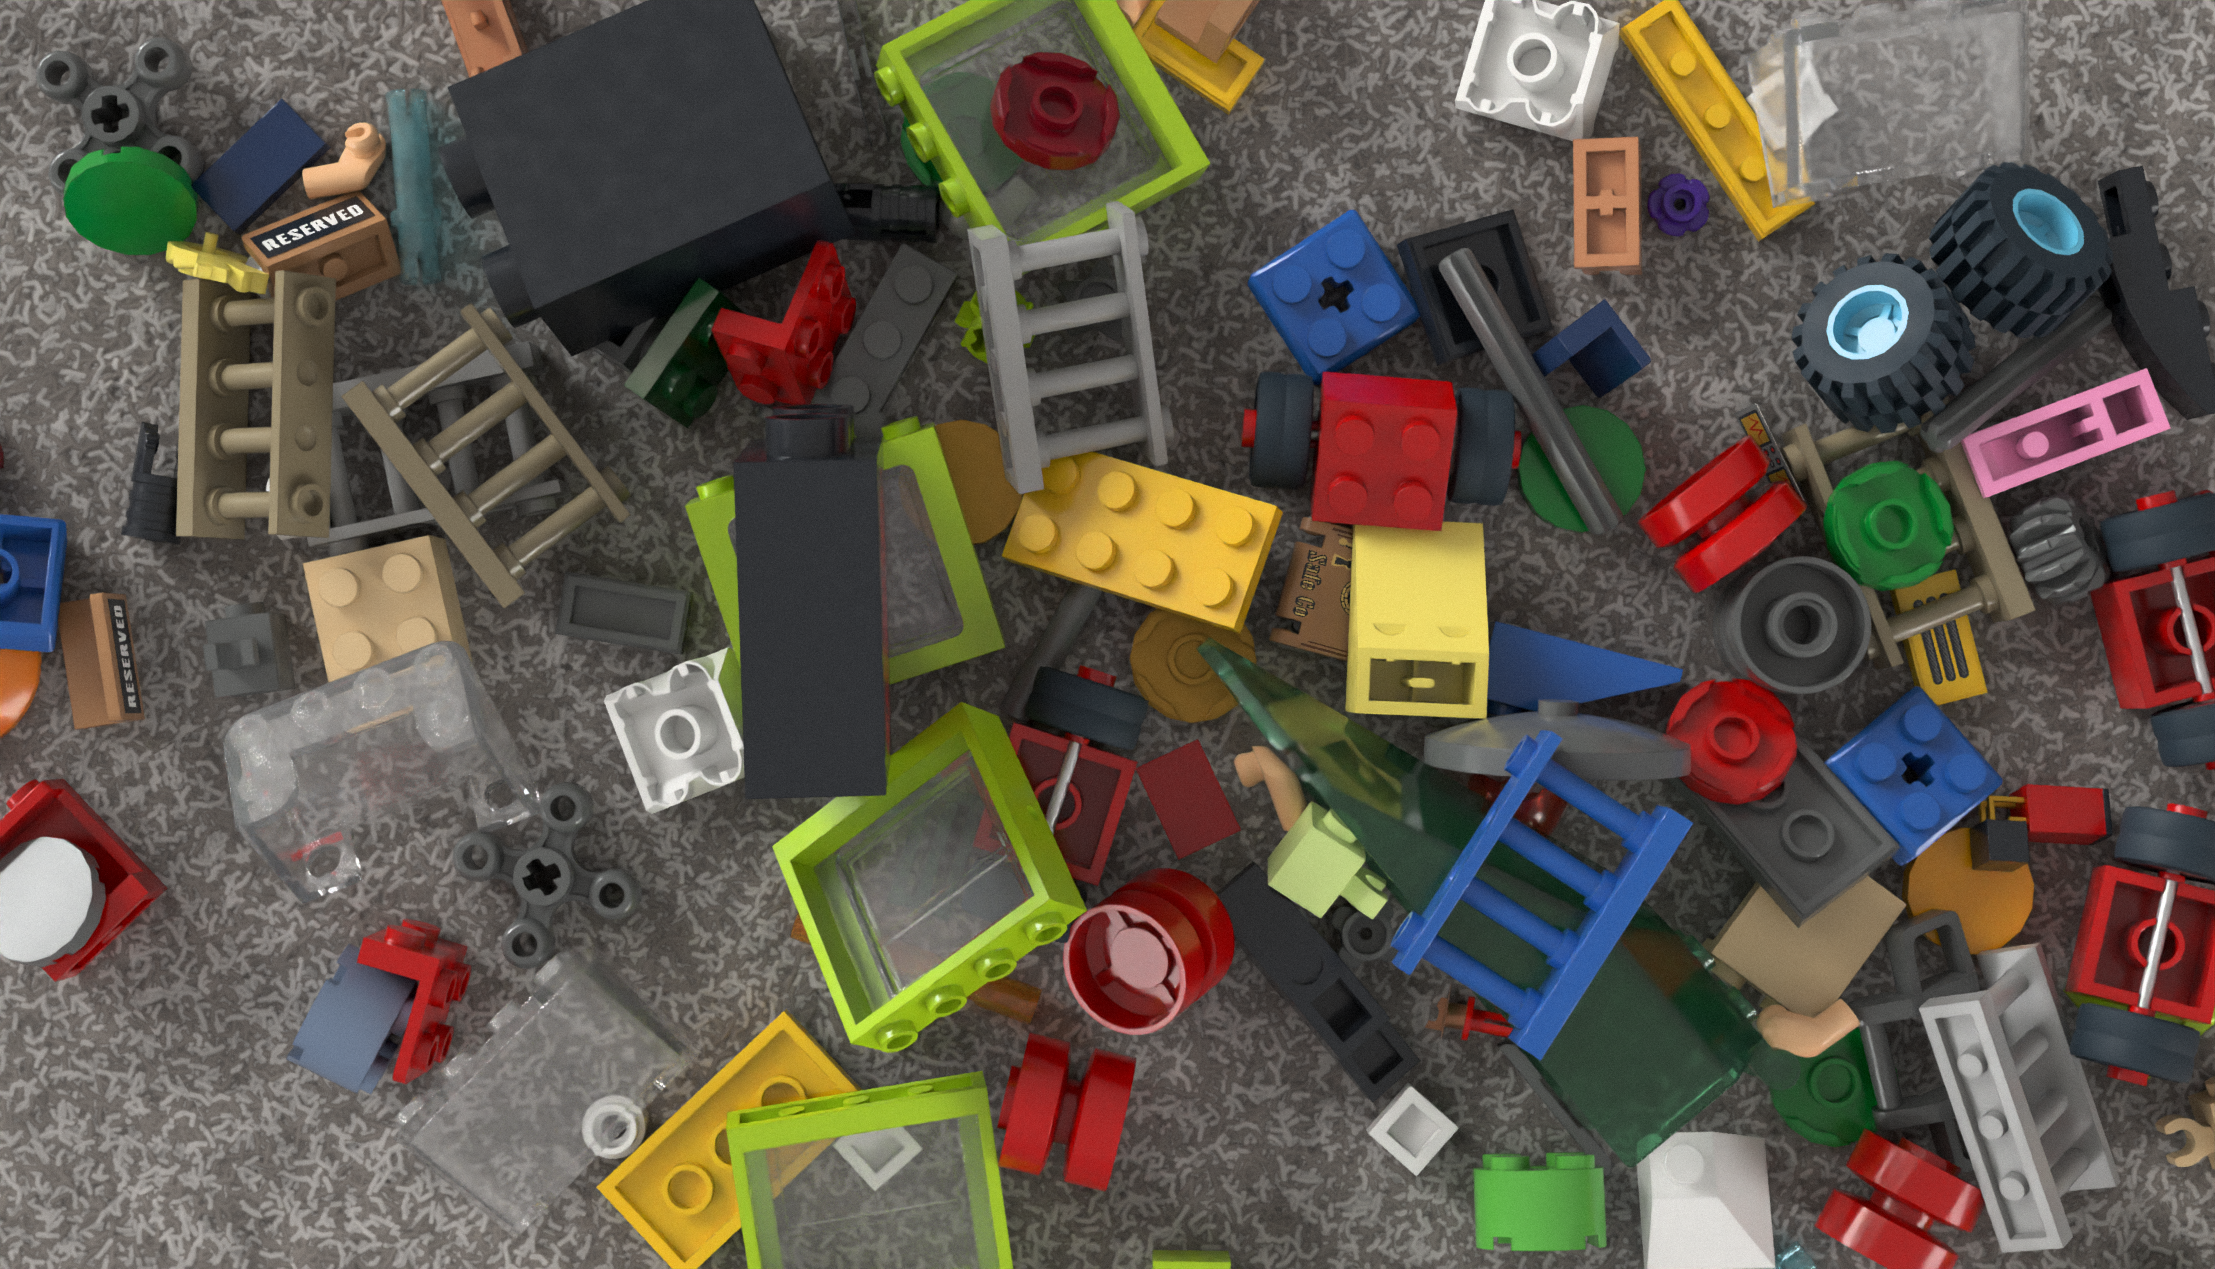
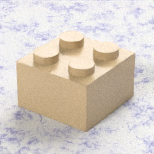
(383, 603)

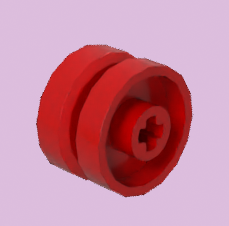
(1727, 521)

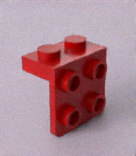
(792, 357)
(438, 964)

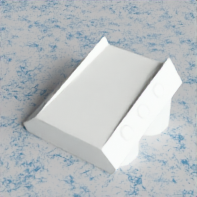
(1539, 66)
(682, 729)

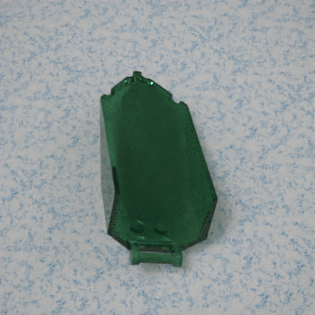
(1653, 1026)

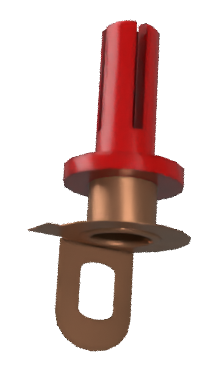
(1468, 1019)

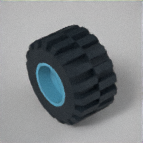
(2020, 250)
(1883, 343)

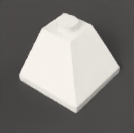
(1706, 1203)

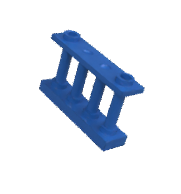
(1609, 895)

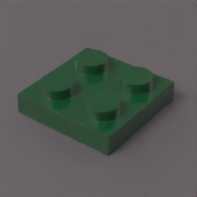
(685, 360)

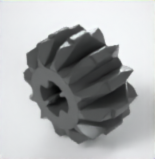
(2059, 548)

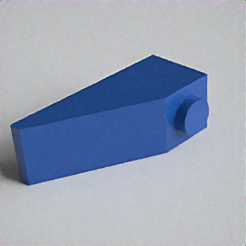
(1539, 666)

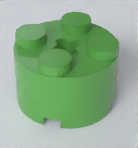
(1540, 1204)

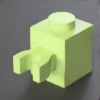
(1322, 861)

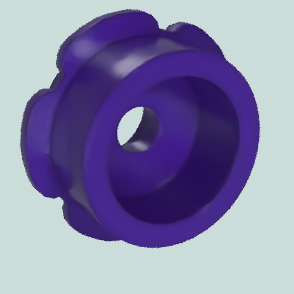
(1662, 208)

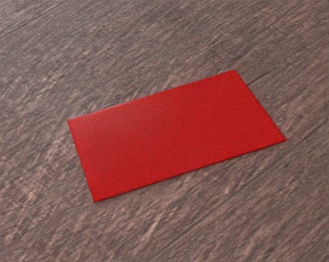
(1188, 799)

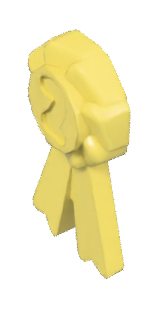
(216, 264)

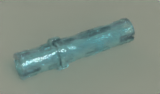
(413, 188)

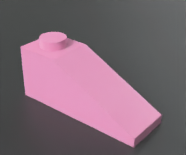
(2065, 433)

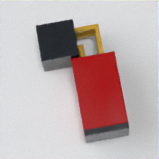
(2040, 816)

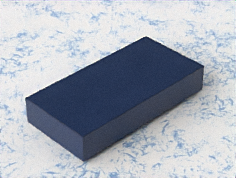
(260, 166)

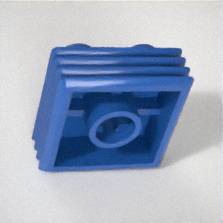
(1347, 257)
(32, 581)
(1948, 767)

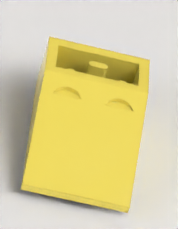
(1418, 622)

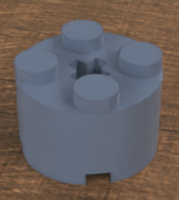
(351, 1024)

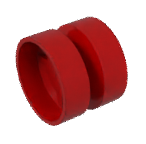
(1148, 951)
(1050, 1108)
(1908, 1197)

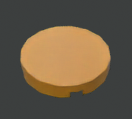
(1987, 902)

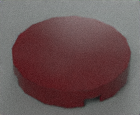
(1054, 111)

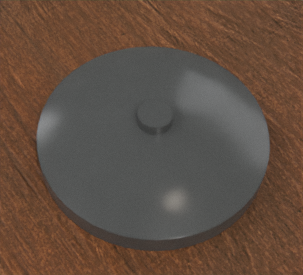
(1589, 748)

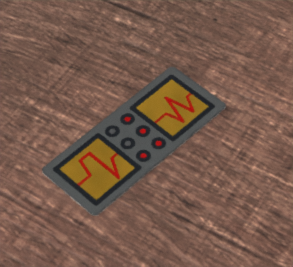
(1754, 424)

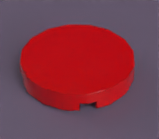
(1737, 740)

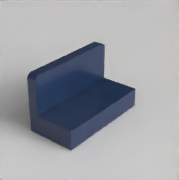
(1597, 348)

